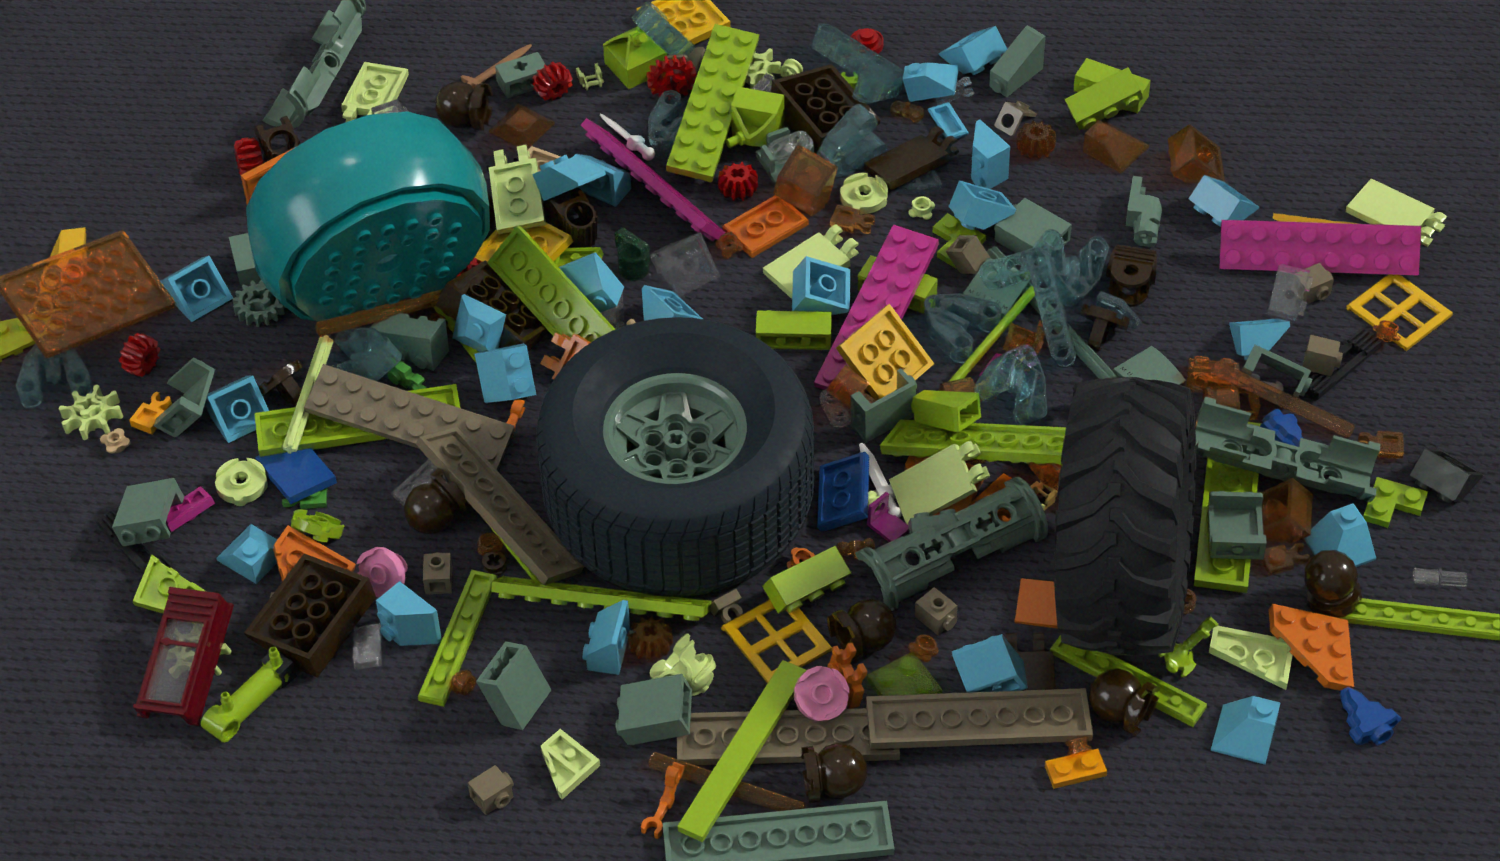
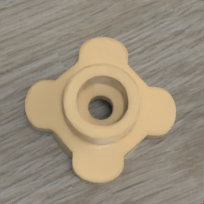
(119, 444)

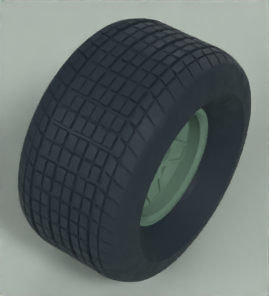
(678, 506)

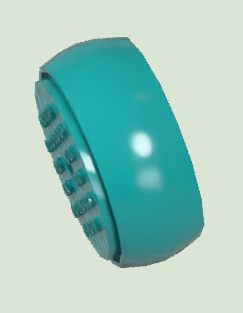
(367, 215)

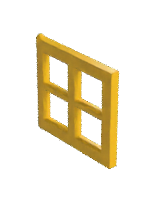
(1401, 309)
(775, 637)

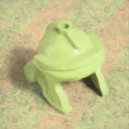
(695, 668)

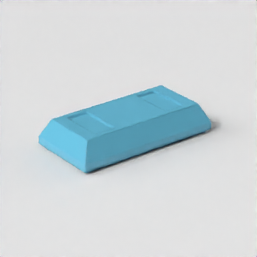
(948, 120)

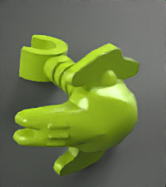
(1180, 658)

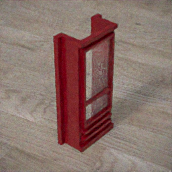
(184, 655)

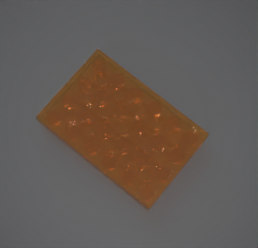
(84, 293)

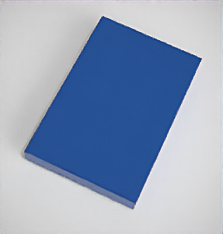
(297, 473)
(843, 491)

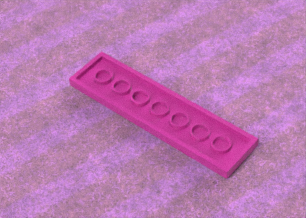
(653, 181)
(1333, 245)
(891, 282)

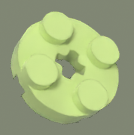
(860, 182)
(245, 492)

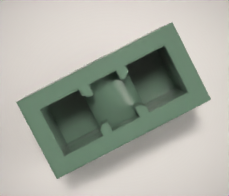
(516, 75)

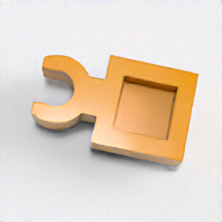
(146, 414)

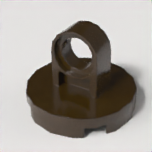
(1103, 320)
(284, 383)

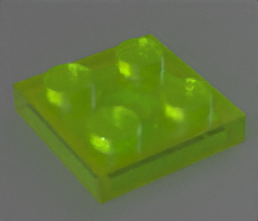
(903, 677)

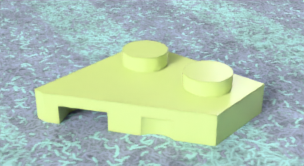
(567, 762)

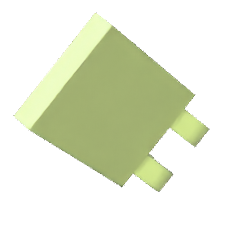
(373, 87)
(516, 192)
(1387, 206)
(816, 247)
(938, 481)

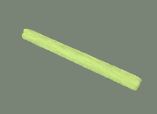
(300, 417)

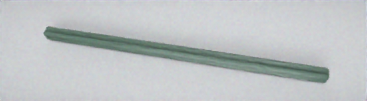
(1082, 349)

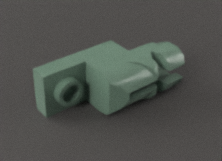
(1143, 214)

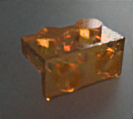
(1019, 336)
(1200, 373)

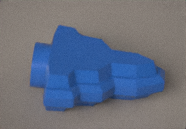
(1284, 425)
(1367, 718)

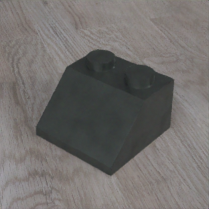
(1445, 475)

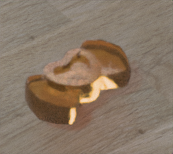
(907, 110)
(851, 547)

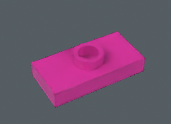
(192, 505)

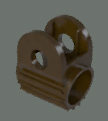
(264, 138)
(582, 229)
(1131, 269)

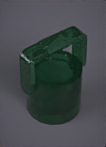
(632, 255)

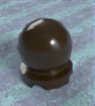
(463, 105)
(433, 505)
(1332, 583)
(866, 625)
(1121, 698)
(835, 771)

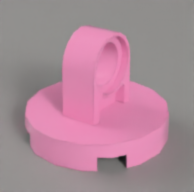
(382, 568)
(821, 693)

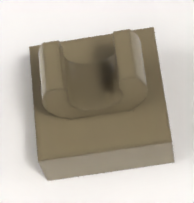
(726, 603)

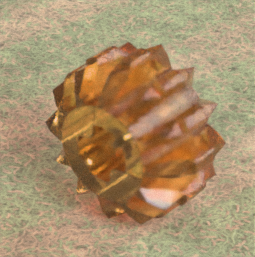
(1036, 139)
(650, 638)

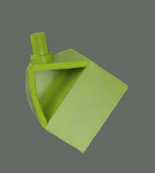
(631, 55)
(754, 116)

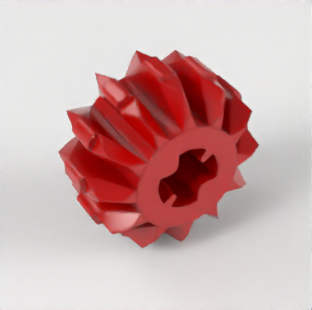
(552, 81)
(247, 154)
(738, 181)
(139, 354)

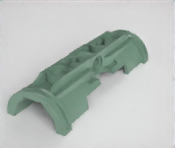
(337, 35)
(1256, 450)
(904, 580)

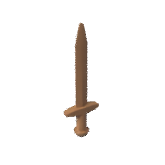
(491, 71)

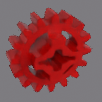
(671, 75)

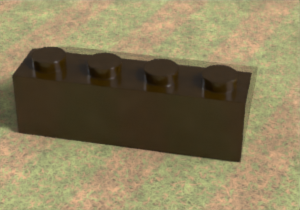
(816, 101)
(487, 287)
(312, 613)

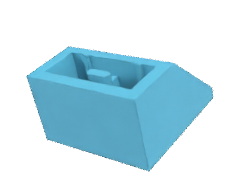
(990, 666)

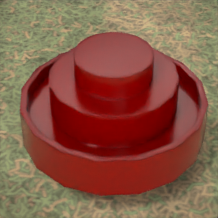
(870, 38)

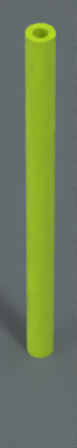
(994, 334)

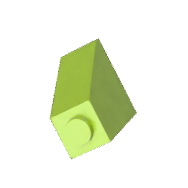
(946, 409)

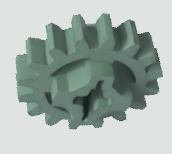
(257, 304)

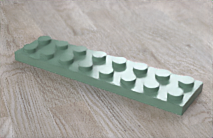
(789, 835)

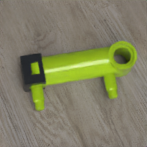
(225, 719)

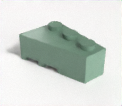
(417, 339)

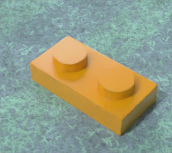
(1075, 768)

